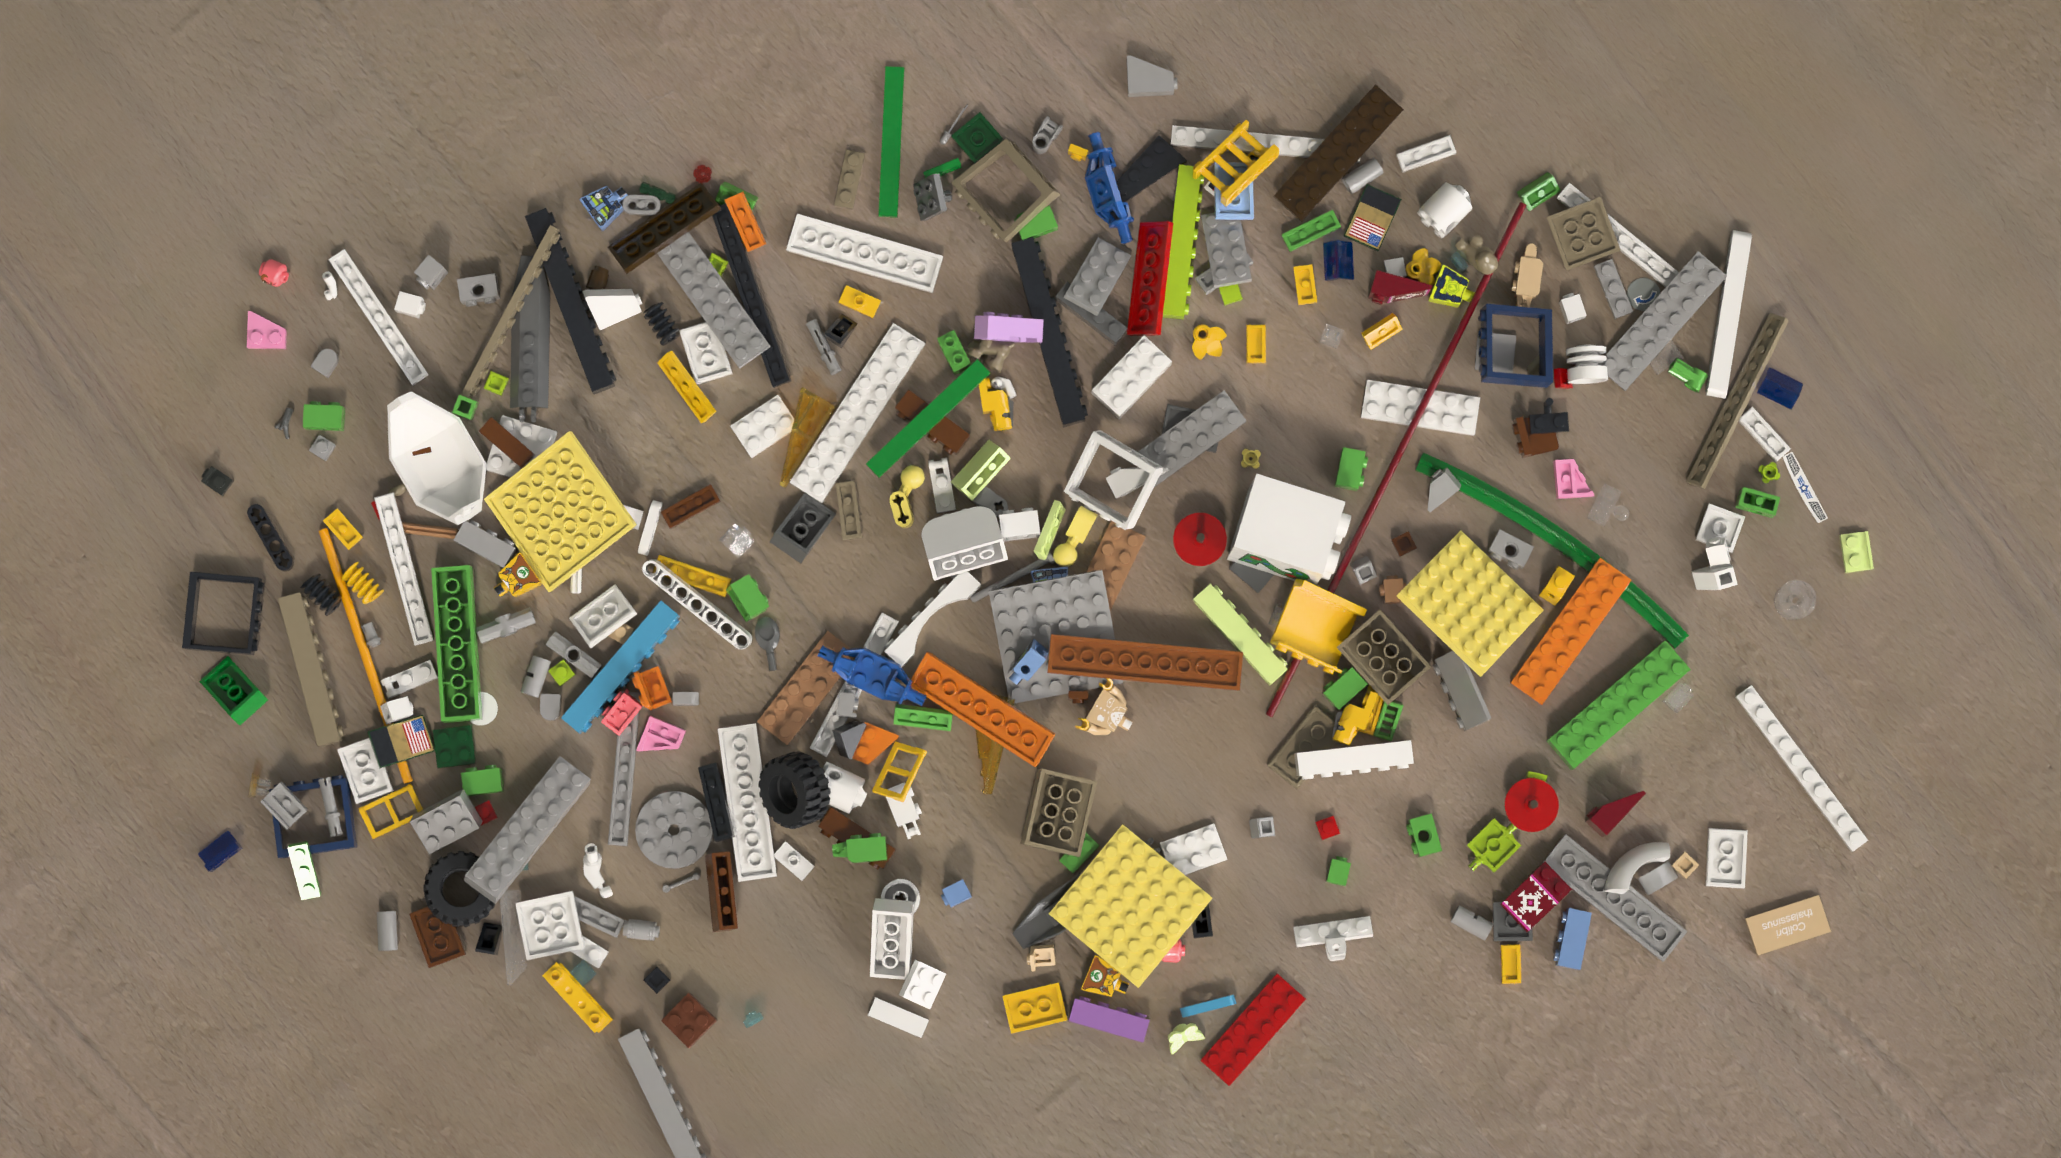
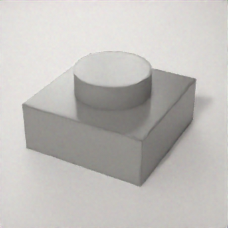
(322, 448)

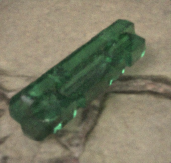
(657, 192)

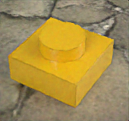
(1077, 153)

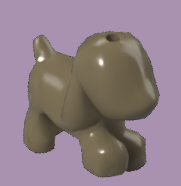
(1477, 255)
(992, 348)

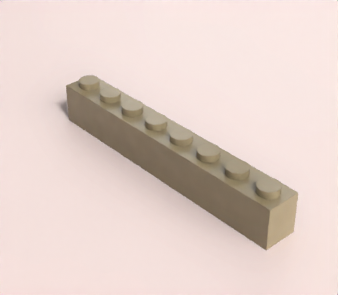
(310, 669)

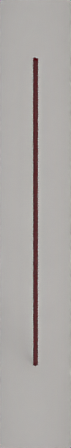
(1405, 440)

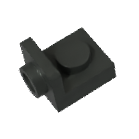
(216, 480)

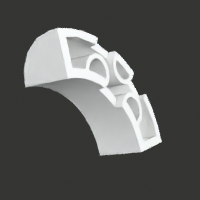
(1624, 869)

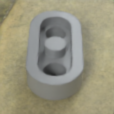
(642, 203)

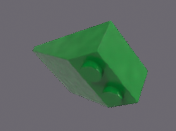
(233, 690)

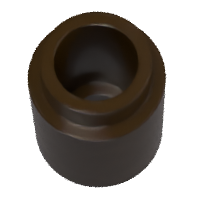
(598, 278)

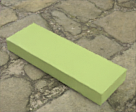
(1049, 530)

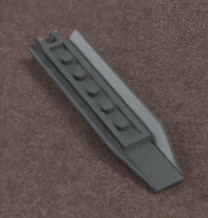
(530, 346)
(1039, 924)

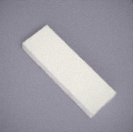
(1426, 153)
(1764, 434)
(898, 1017)

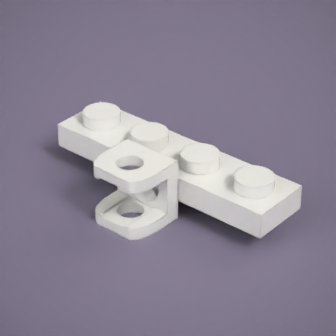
(1333, 935)

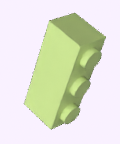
(980, 470)

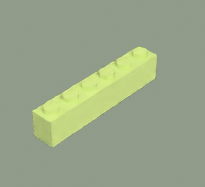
(1240, 635)

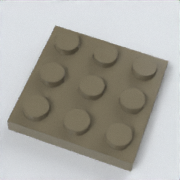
(1583, 233)

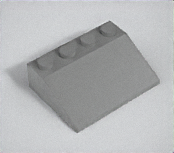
(1462, 690)

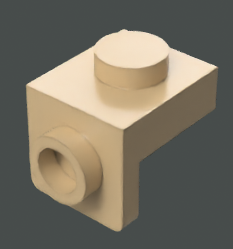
(1041, 956)

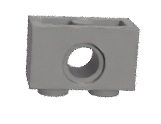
(430, 273)
(468, 285)
(1521, 548)

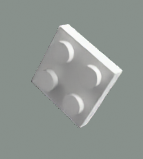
(1722, 524)
(922, 984)

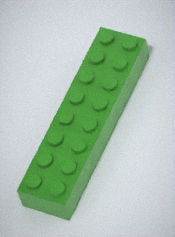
(456, 643)
(1618, 705)

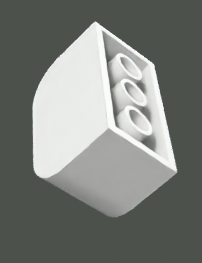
(963, 541)

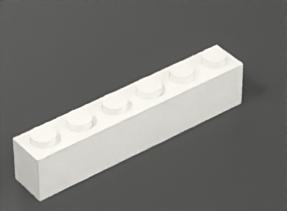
(1354, 758)

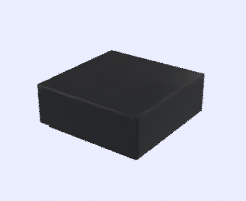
(657, 980)

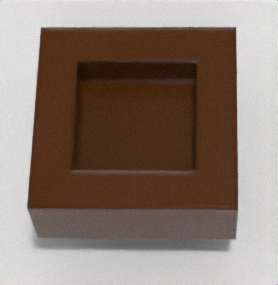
(1403, 544)
(1078, 696)

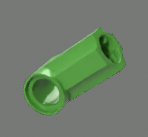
(1692, 377)

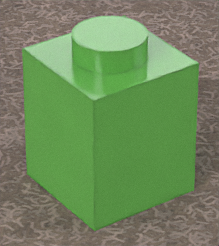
(465, 407)
(1338, 871)

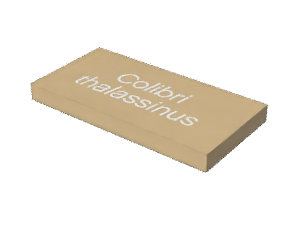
(1787, 925)

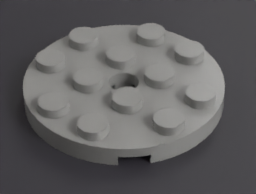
(654, 835)

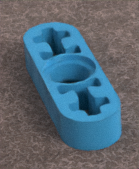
(1208, 1006)

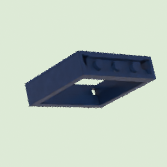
(1545, 376)
(349, 818)

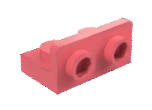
(621, 712)

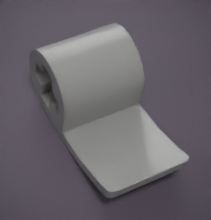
(1658, 878)

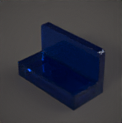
(1338, 260)
(1780, 388)
(219, 851)

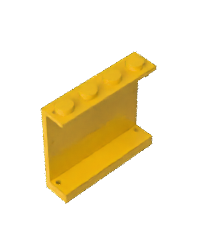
(1315, 625)

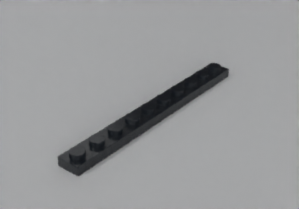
(750, 294)

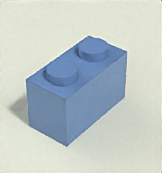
(956, 894)

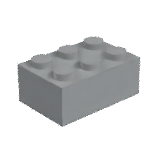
(446, 821)

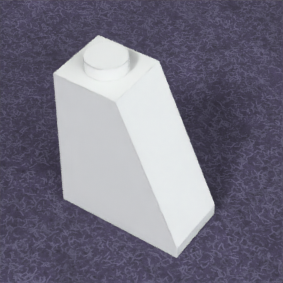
(612, 305)

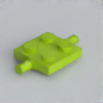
(1493, 845)

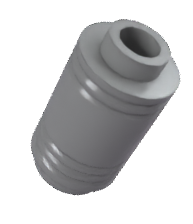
(641, 929)

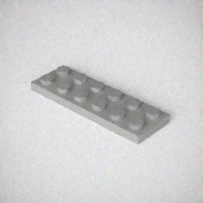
(1194, 435)

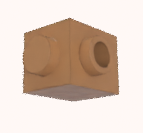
(1391, 588)

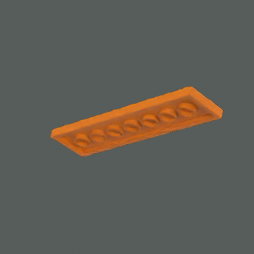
(1570, 631)
(982, 709)

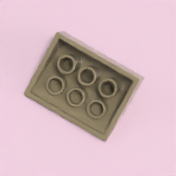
(1384, 656)
(1058, 812)

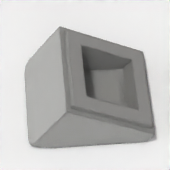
(1363, 570)
(1262, 827)

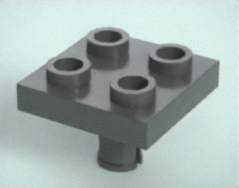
(931, 197)

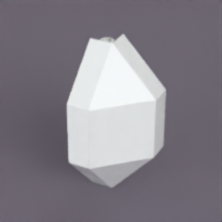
(450, 476)

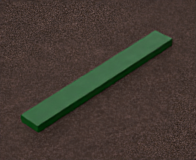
(891, 142)
(928, 418)

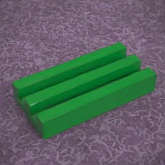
(944, 168)

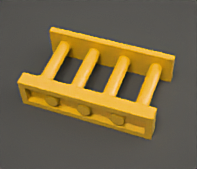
(1241, 180)
(577, 997)

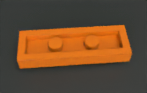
(745, 221)

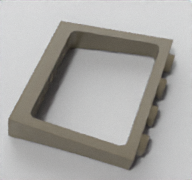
(1047, 190)

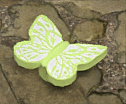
(1182, 1034)

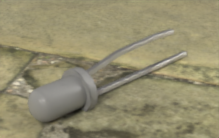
(947, 135)

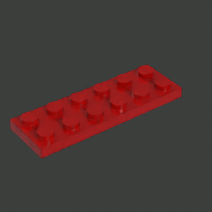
(1150, 278)
(1253, 1029)

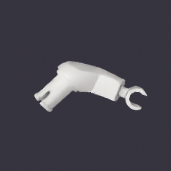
(592, 864)

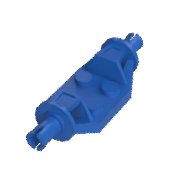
(1104, 189)
(872, 674)

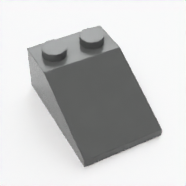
(802, 528)

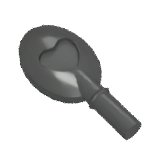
(768, 637)

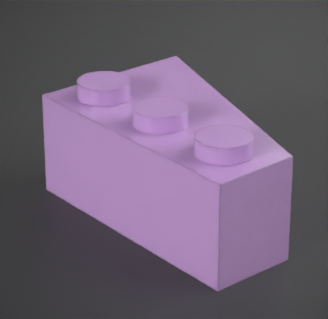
(1008, 328)

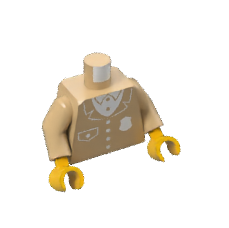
(1107, 712)

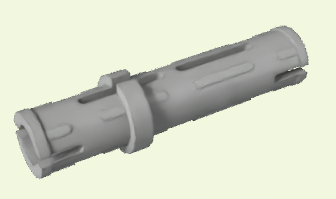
(814, 327)
(330, 807)

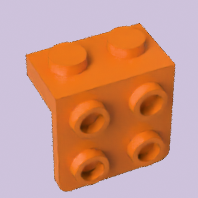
(652, 688)

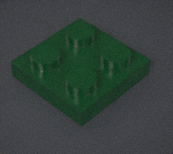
(977, 138)
(454, 746)

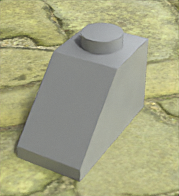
(1442, 487)

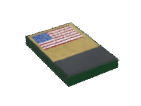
(1372, 218)
(401, 741)

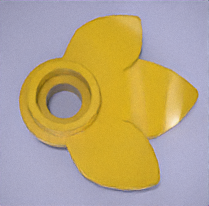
(1425, 266)
(1210, 343)

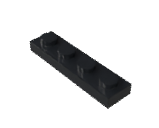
(716, 802)

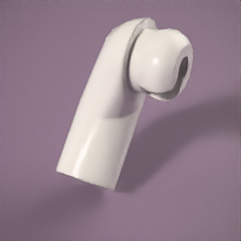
(331, 283)
(1004, 384)

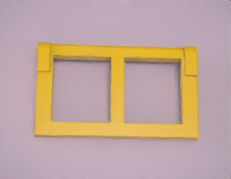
(921, 753)
(362, 810)

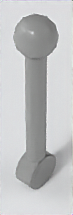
(666, 888)

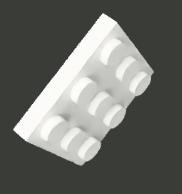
(532, 436)
(549, 925)

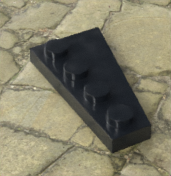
(1151, 166)

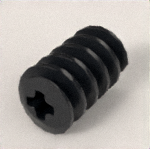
(661, 324)
(321, 594)

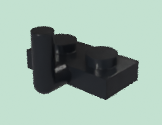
(1549, 421)

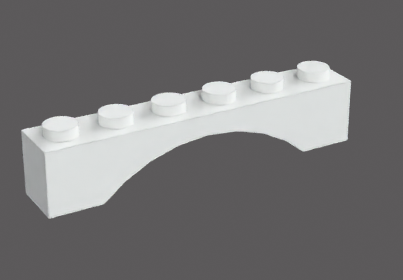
(960, 589)

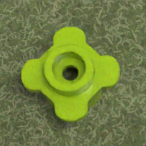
(1772, 467)

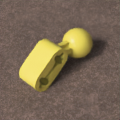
(911, 478)
(1065, 553)

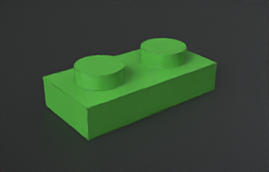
(1072, 863)

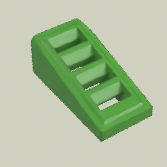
(1399, 705)

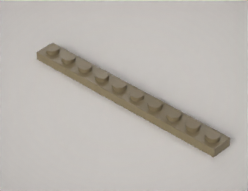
(507, 319)
(1737, 401)

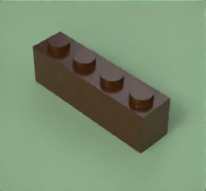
(945, 432)
(842, 828)
(721, 891)

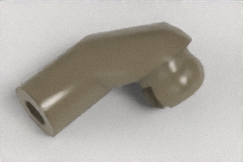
(1533, 367)
(398, 490)

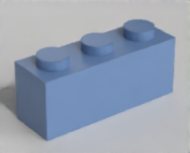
(1572, 938)

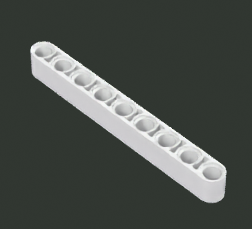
(1728, 314)

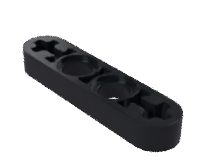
(269, 538)

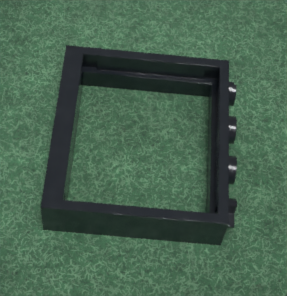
(192, 607)

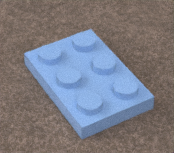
(1243, 205)

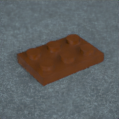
(438, 940)

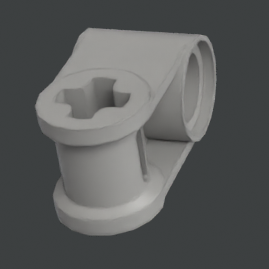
(1048, 133)
(990, 499)

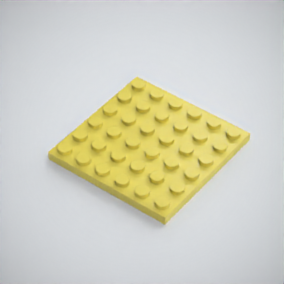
(560, 511)
(1470, 603)
(1130, 906)

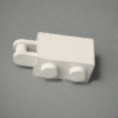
(905, 811)

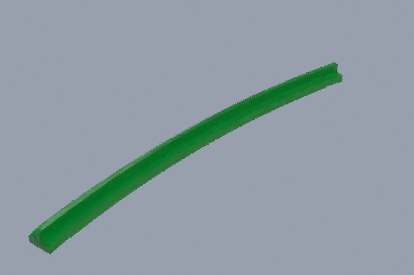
(1557, 538)

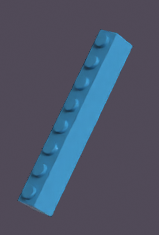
(620, 667)

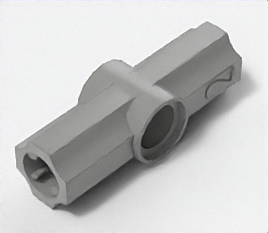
(505, 625)
(583, 662)

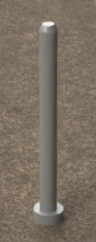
(1013, 577)

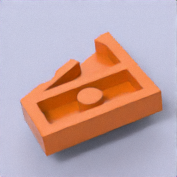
(873, 743)

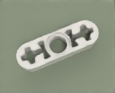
(650, 527)

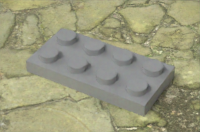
(1226, 251)
(1097, 276)

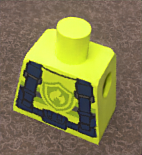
(1450, 288)

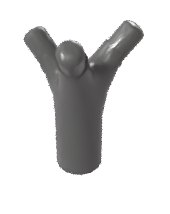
(284, 423)

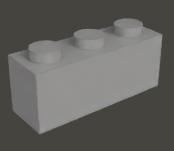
(485, 543)

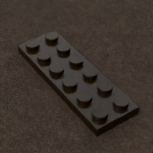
(664, 228)

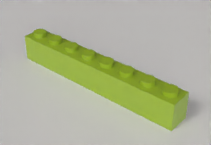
(1181, 252)

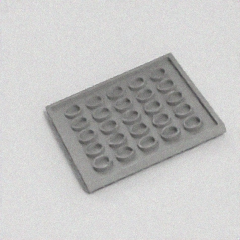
(1056, 606)

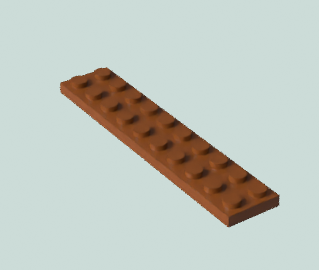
(1145, 662)

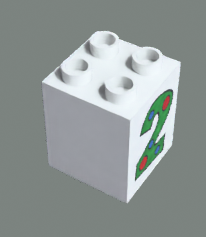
(1289, 531)

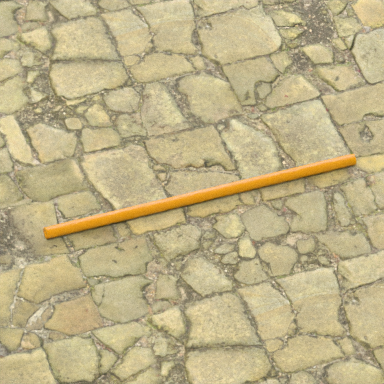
(359, 636)

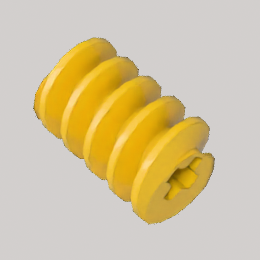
(361, 584)

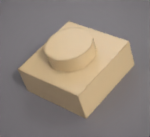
(622, 633)
(1685, 865)

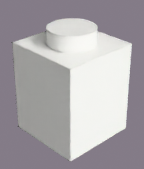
(410, 305)
(1572, 308)
(1717, 552)
(397, 710)

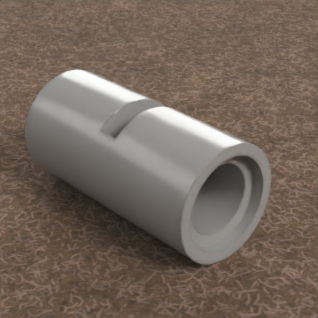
(1364, 174)
(535, 676)
(1473, 924)
(387, 931)

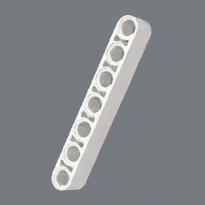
(687, 602)

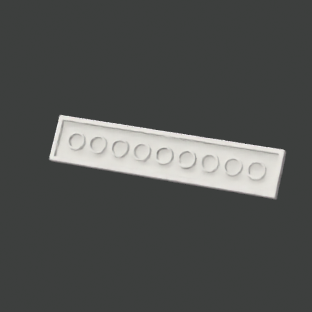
(857, 413)

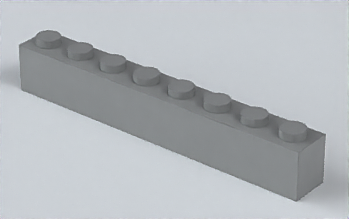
(660, 1095)

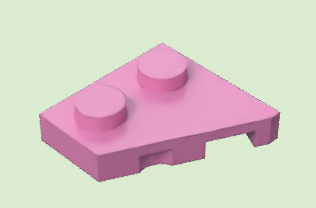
(264, 333)
(1569, 481)
(660, 736)

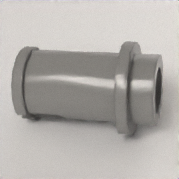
(371, 635)

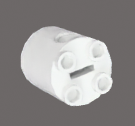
(1445, 208)
(845, 788)

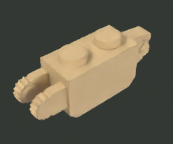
(1528, 277)

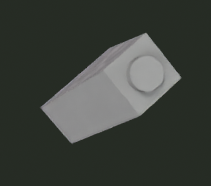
(1148, 79)

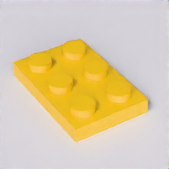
(1034, 1008)

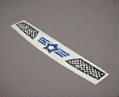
(1804, 487)

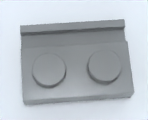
(284, 805)

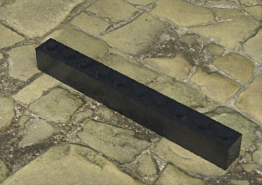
(572, 306)
(1052, 346)

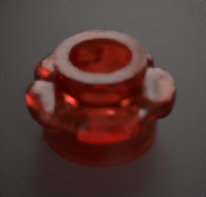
(707, 174)

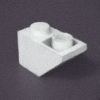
(1714, 578)

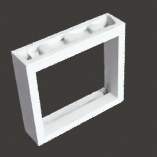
(1127, 453)

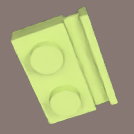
(1856, 552)

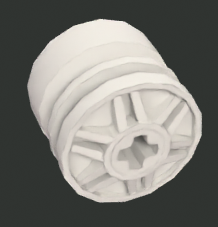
(1586, 361)

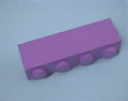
(1109, 1020)

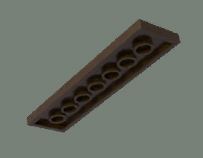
(1338, 153)

